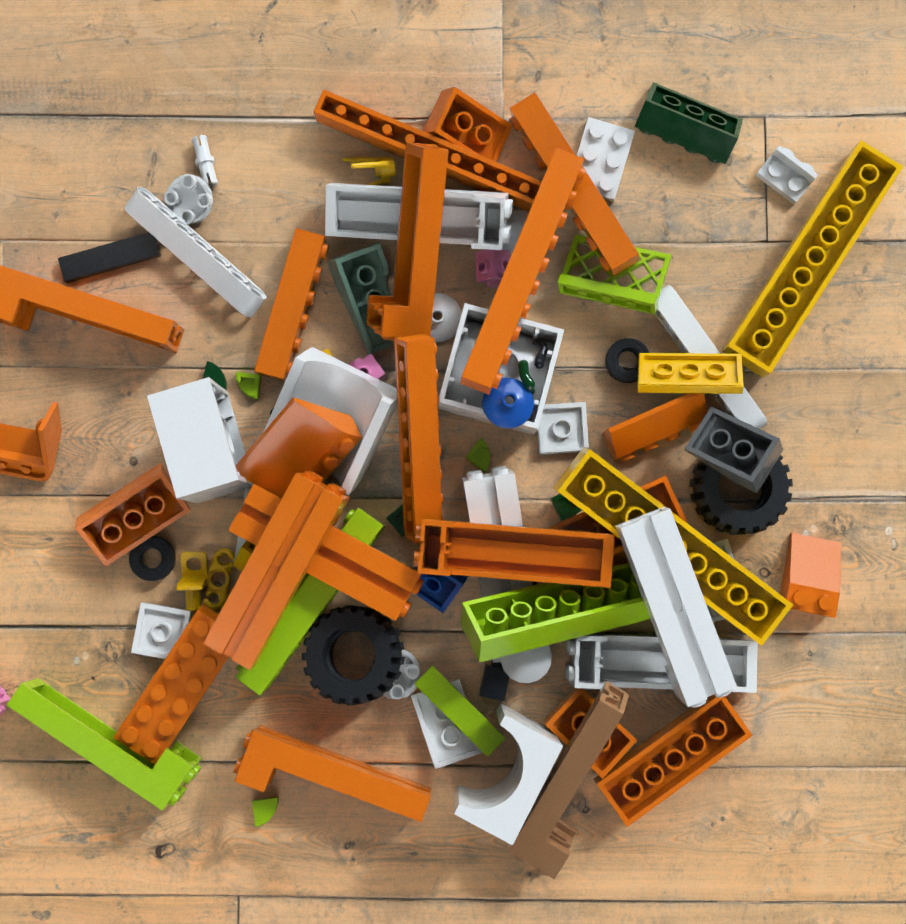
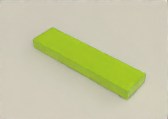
(460, 711)

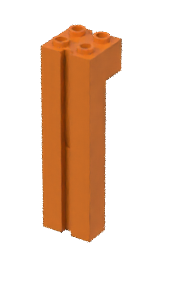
(418, 241)
(25, 293)
(514, 553)
(341, 560)
(276, 568)
(275, 750)

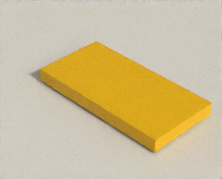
(690, 373)

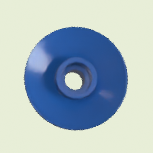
(505, 414)

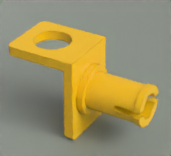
(192, 580)

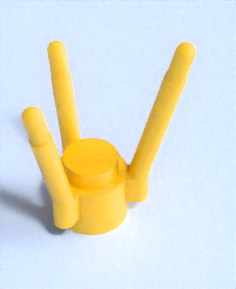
(382, 167)

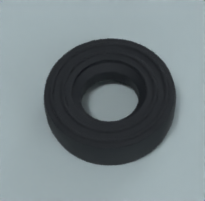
(613, 354)
(166, 565)

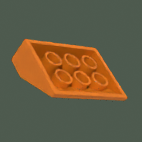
(299, 441)

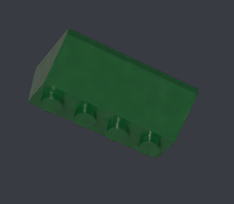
(689, 123)

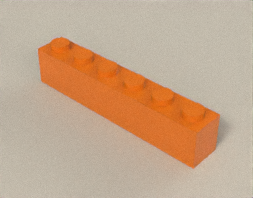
(291, 304)

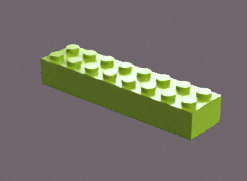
(303, 611)
(550, 614)

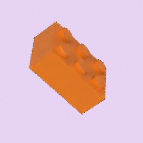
(566, 719)

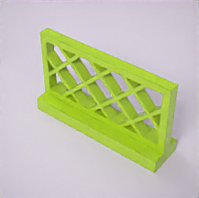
(609, 293)

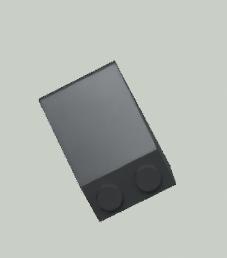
(735, 448)

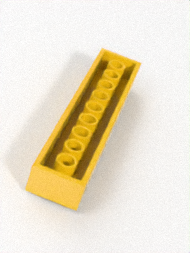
(812, 258)
(723, 581)

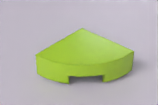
(249, 384)
(480, 455)
(264, 809)

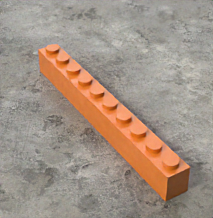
(392, 137)
(522, 271)

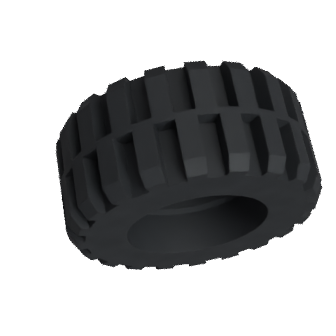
(740, 522)
(320, 655)

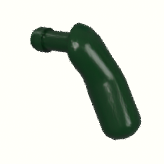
(525, 377)

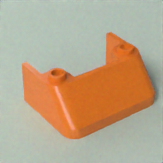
(29, 451)

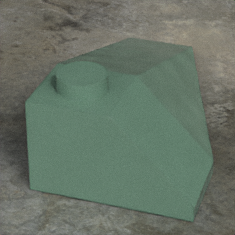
(356, 278)

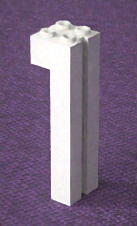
(374, 213)
(494, 500)
(676, 607)
(640, 662)

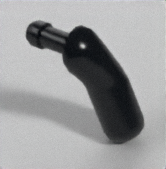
(541, 356)

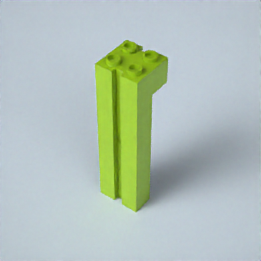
(93, 739)

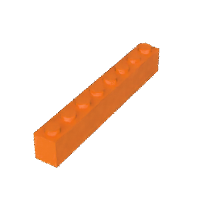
(588, 207)
(418, 430)

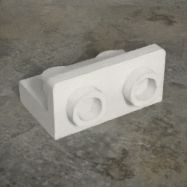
(787, 174)

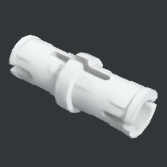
(204, 160)

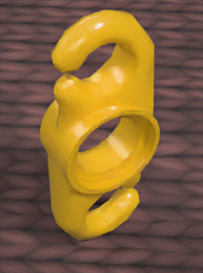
(216, 566)

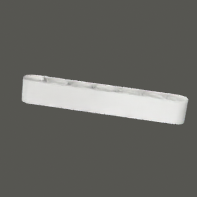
(195, 252)
(692, 339)

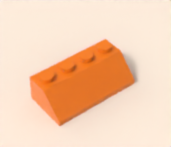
(654, 425)
(131, 515)

